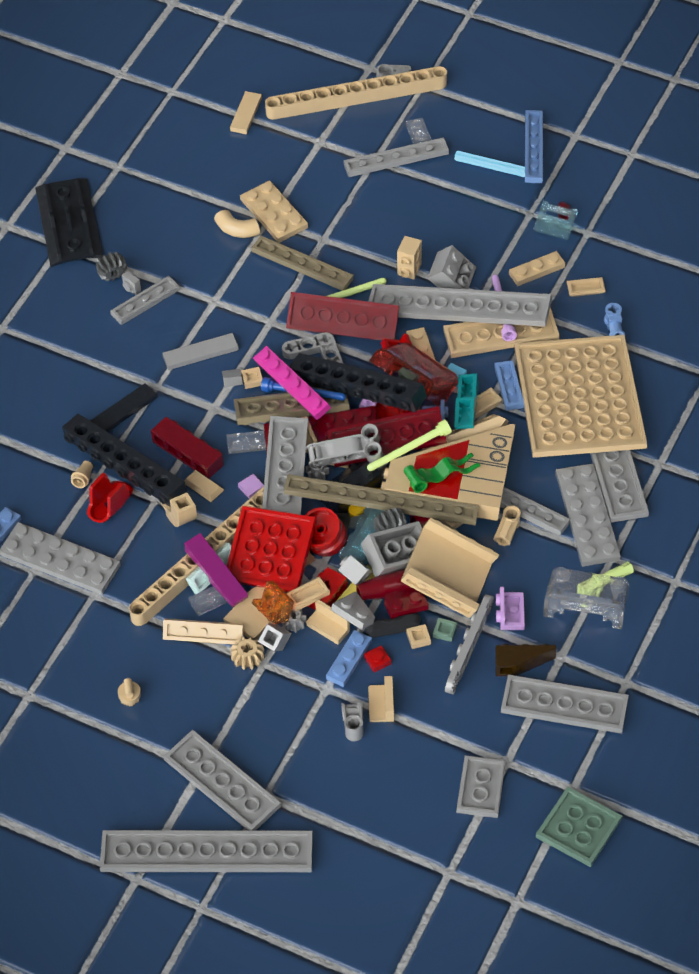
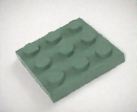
(579, 826)

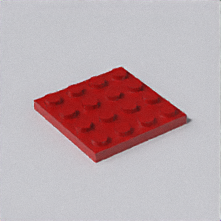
(271, 548)

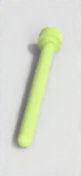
(357, 289)
(441, 429)

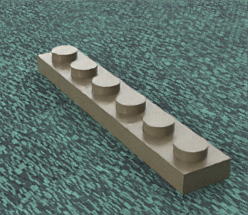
(302, 263)

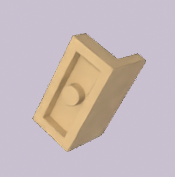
(328, 623)
(381, 701)

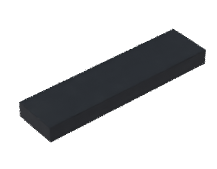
(125, 408)

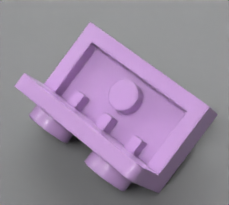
(511, 610)

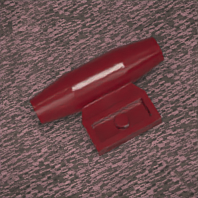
(399, 597)

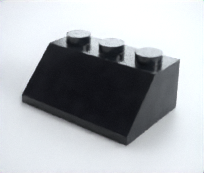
(357, 475)

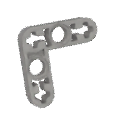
(322, 347)

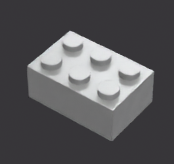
(391, 548)

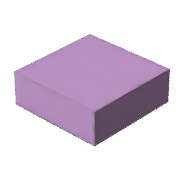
(250, 485)

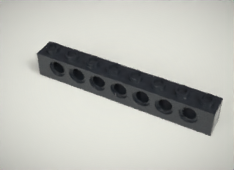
(359, 382)
(123, 459)

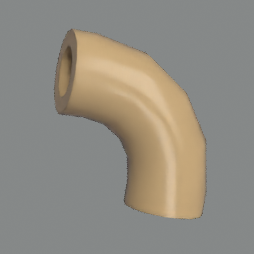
(235, 227)

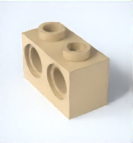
(409, 257)

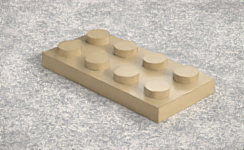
(274, 211)

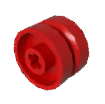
(329, 532)

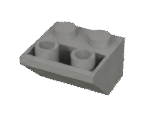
(451, 269)

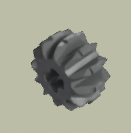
(111, 266)
(389, 519)

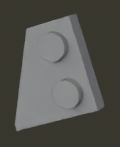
(354, 610)

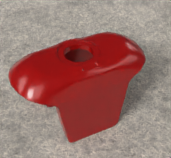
(104, 491)

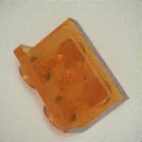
(274, 604)

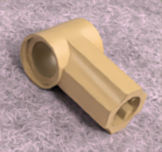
(508, 526)

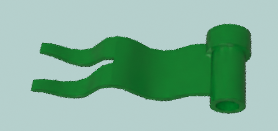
(420, 477)

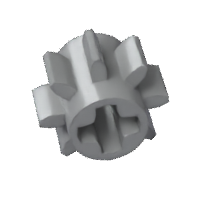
(317, 472)
(296, 621)

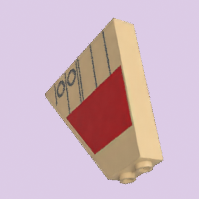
(480, 487)

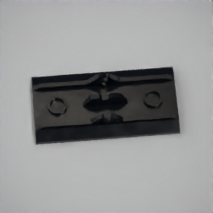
(68, 221)

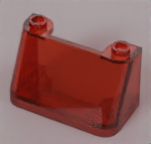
(436, 378)

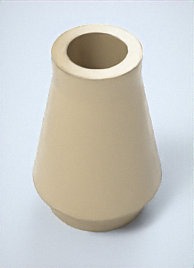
(81, 476)

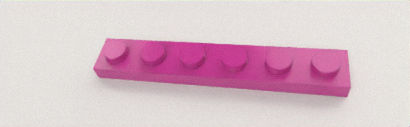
(292, 383)

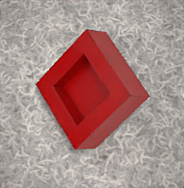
(377, 659)

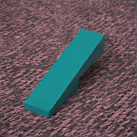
(466, 401)

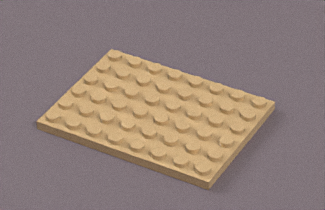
(579, 396)

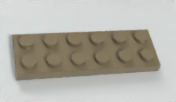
(260, 408)

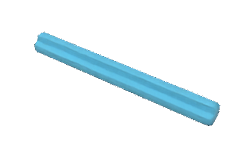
(490, 163)

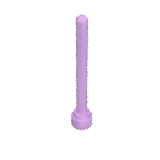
(508, 331)

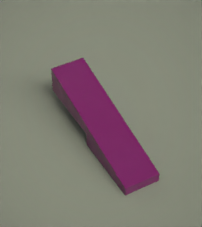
(215, 569)

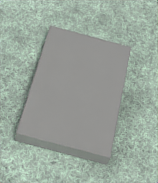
(481, 786)

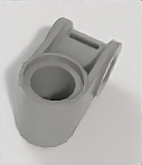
(353, 718)

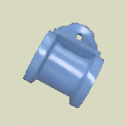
(613, 319)

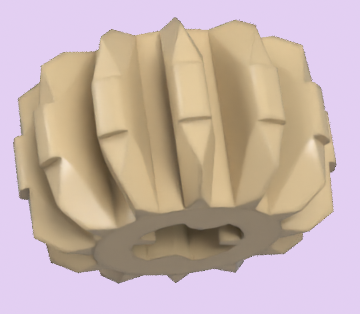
(247, 653)

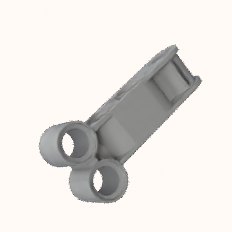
(346, 448)

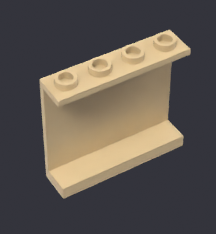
(449, 567)

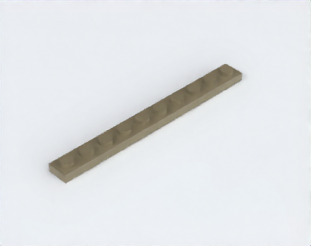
(381, 499)

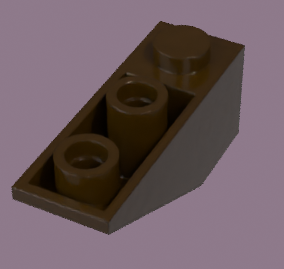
(521, 658)

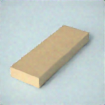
(246, 112)

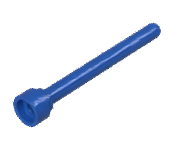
(269, 385)

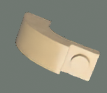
(181, 510)

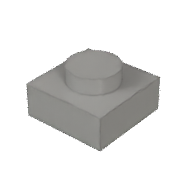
(131, 283)

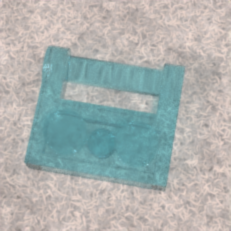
(552, 225)

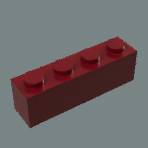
(187, 447)

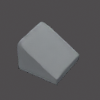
(232, 377)

